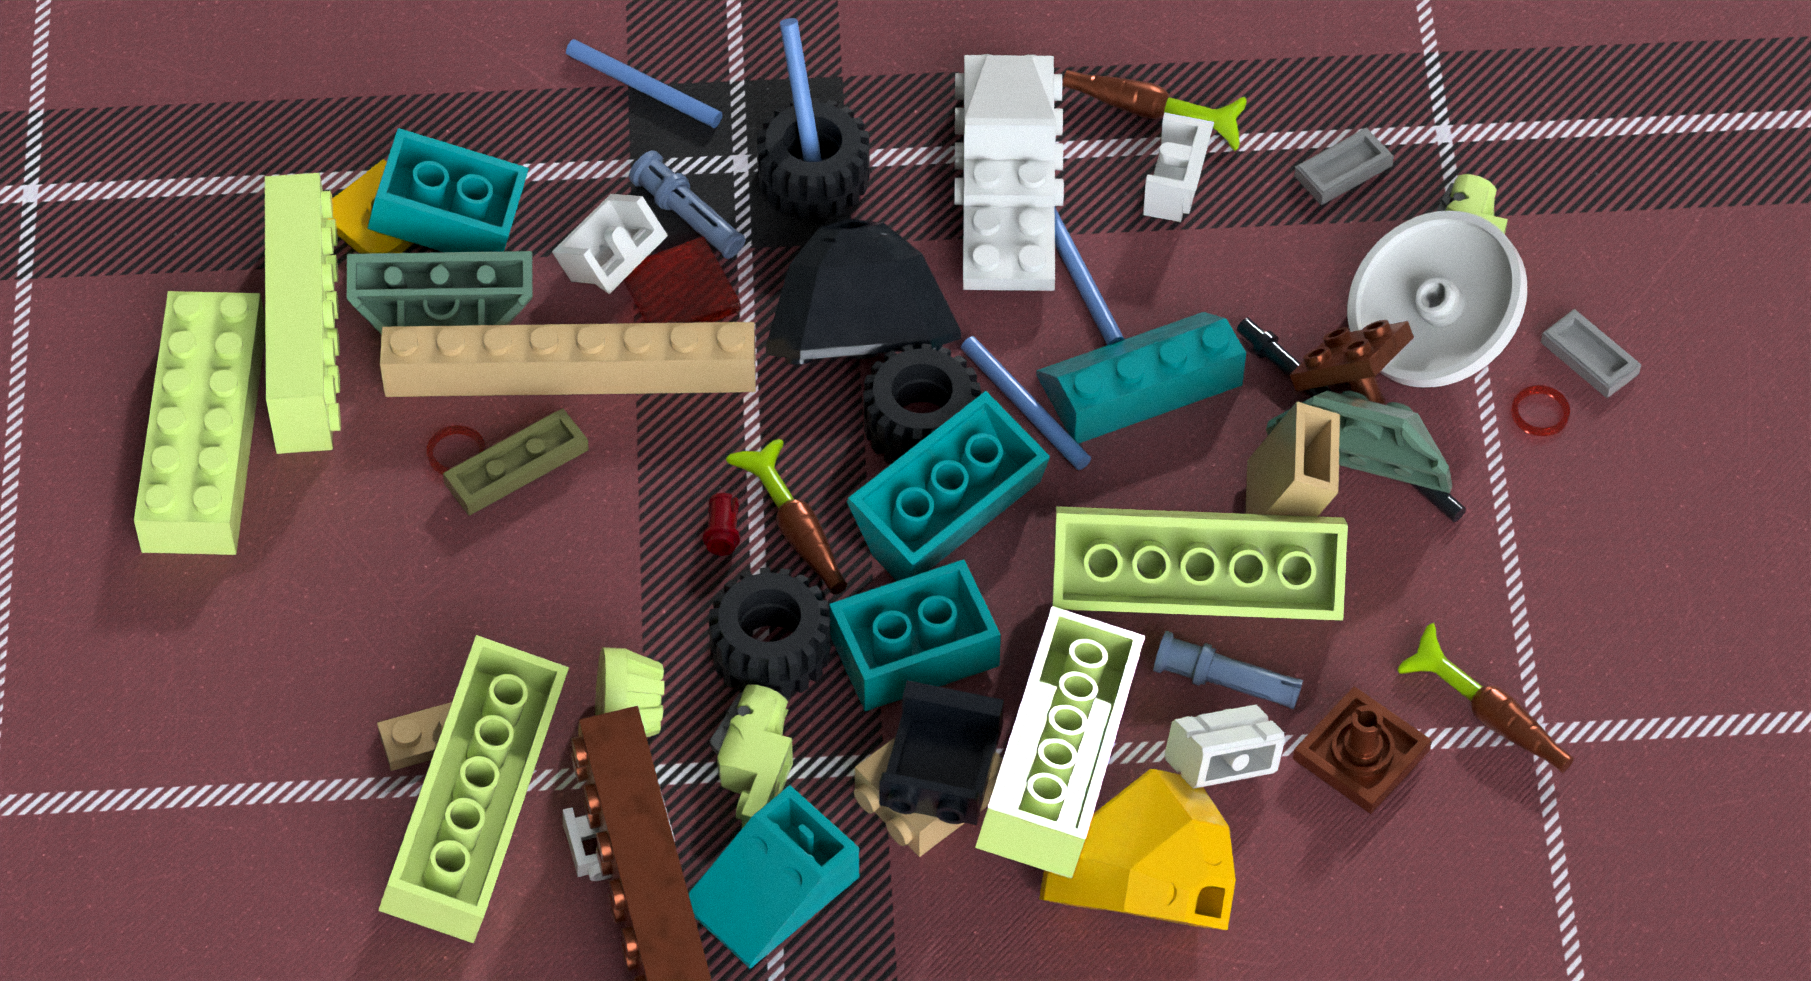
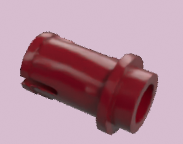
(721, 533)

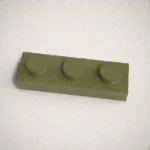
(515, 461)

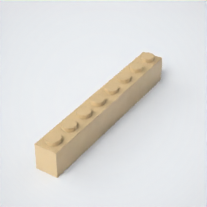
(568, 359)

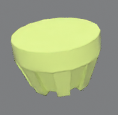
(629, 681)

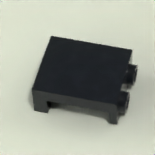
(942, 753)

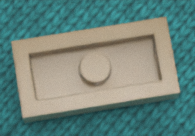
(412, 736)

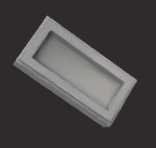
(1343, 166)
(1590, 353)

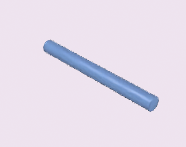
(643, 83)
(800, 90)
(1085, 283)
(1025, 403)

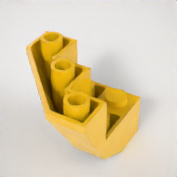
(1154, 856)

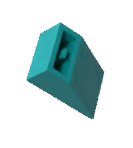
(774, 877)

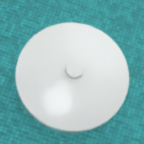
(1454, 286)

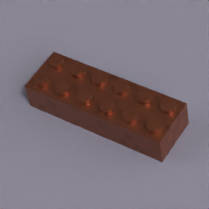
(637, 849)

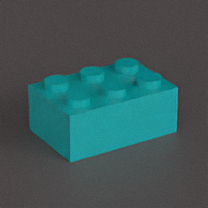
(446, 196)
(916, 631)

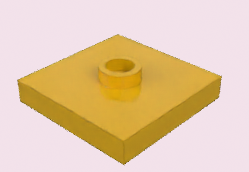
(353, 211)

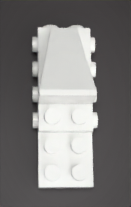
(1008, 170)

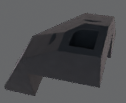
(858, 295)

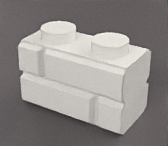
(1224, 746)

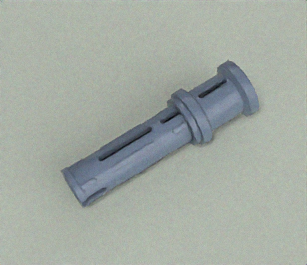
(673, 193)
(1206, 665)

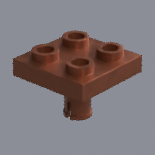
(1353, 358)
(1362, 749)

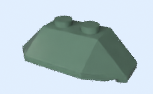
(440, 287)
(1383, 440)

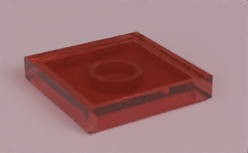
(682, 286)

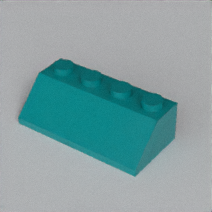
(1144, 375)
(947, 488)

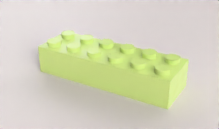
(301, 313)
(200, 423)
(1200, 563)
(1060, 743)
(474, 789)

